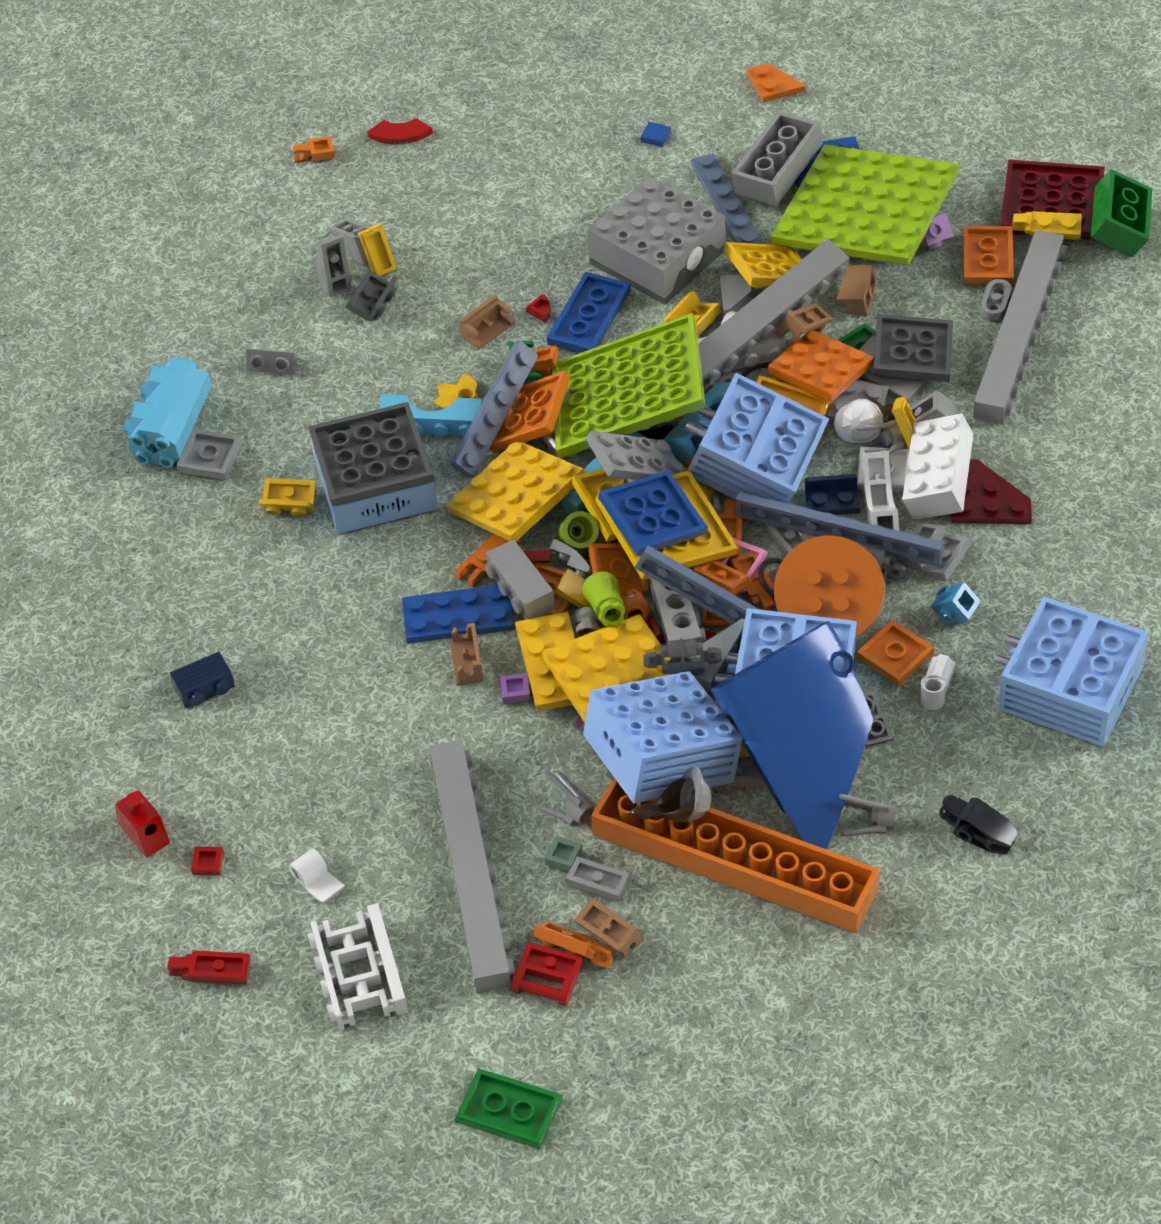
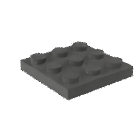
(913, 348)

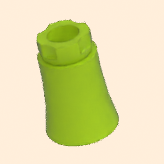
(584, 526)
(604, 596)

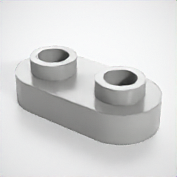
(996, 299)

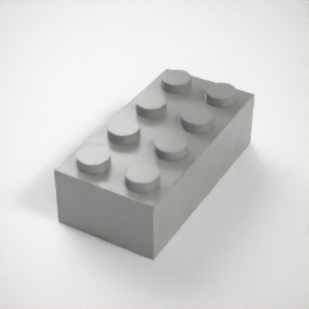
(777, 158)

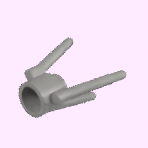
(890, 436)
(576, 806)
(881, 814)

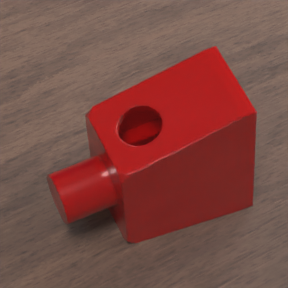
(134, 816)

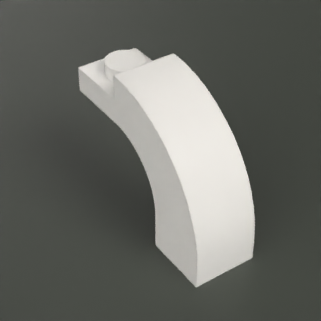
(878, 490)

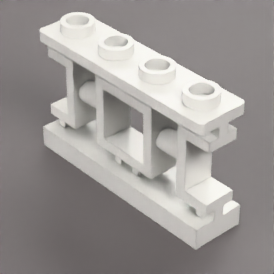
(379, 961)

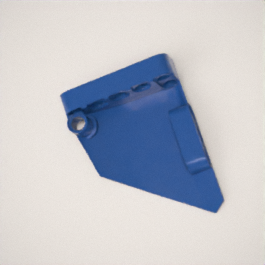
(802, 727)

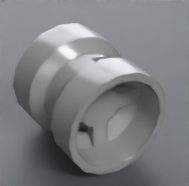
(585, 621)

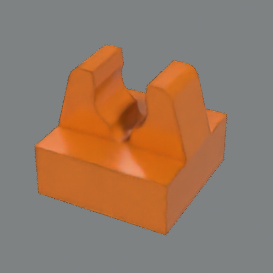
(546, 360)

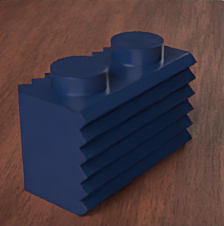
(202, 679)

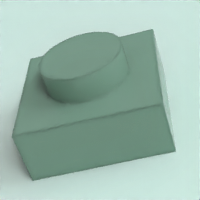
(562, 853)

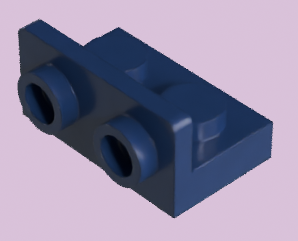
(833, 494)

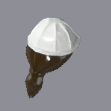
(861, 413)

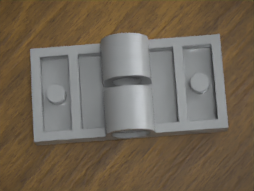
(632, 456)

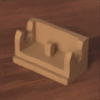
(858, 289)
(803, 321)
(485, 322)
(466, 656)
(608, 927)

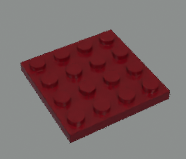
(1050, 188)

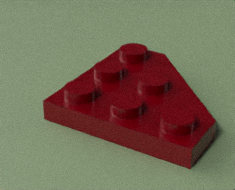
(992, 499)

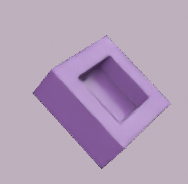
(515, 688)

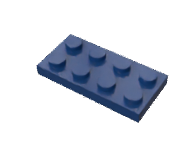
(588, 313)
(436, 614)

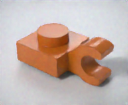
(317, 149)

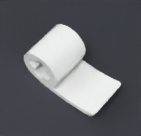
(313, 875)

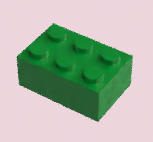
(1121, 213)

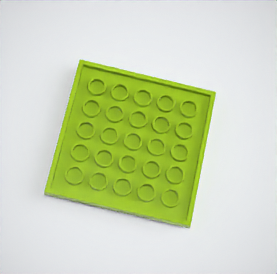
(866, 203)
(630, 384)

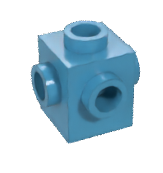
(955, 603)

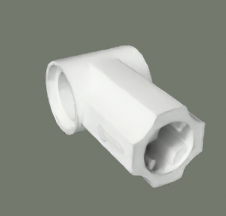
(936, 682)

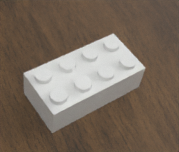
(938, 467)

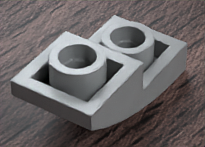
(574, 560)
(880, 729)

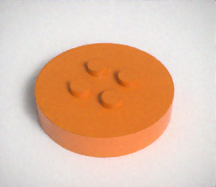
(831, 580)

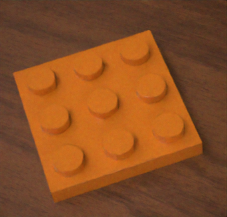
(821, 365)
(533, 411)

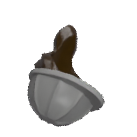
(681, 801)

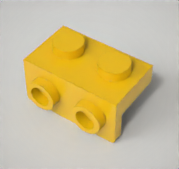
(703, 312)
(288, 495)

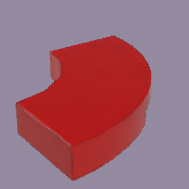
(400, 132)

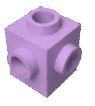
(938, 231)

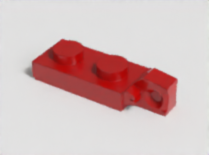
(211, 967)

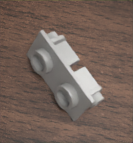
(271, 361)

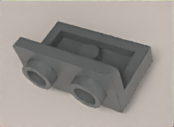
(370, 296)

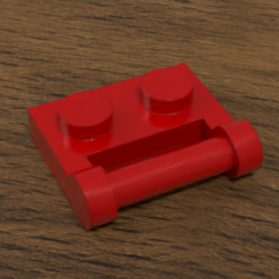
(548, 965)

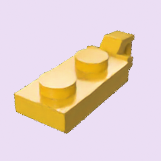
(1059, 223)

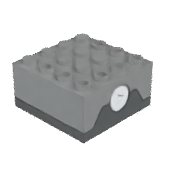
(656, 240)

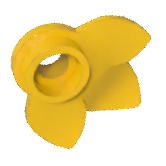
(449, 393)

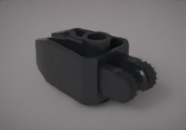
(979, 824)

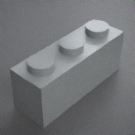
(519, 580)

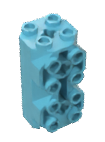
(170, 410)

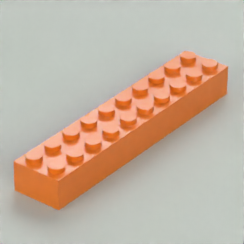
(745, 859)

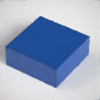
(655, 134)

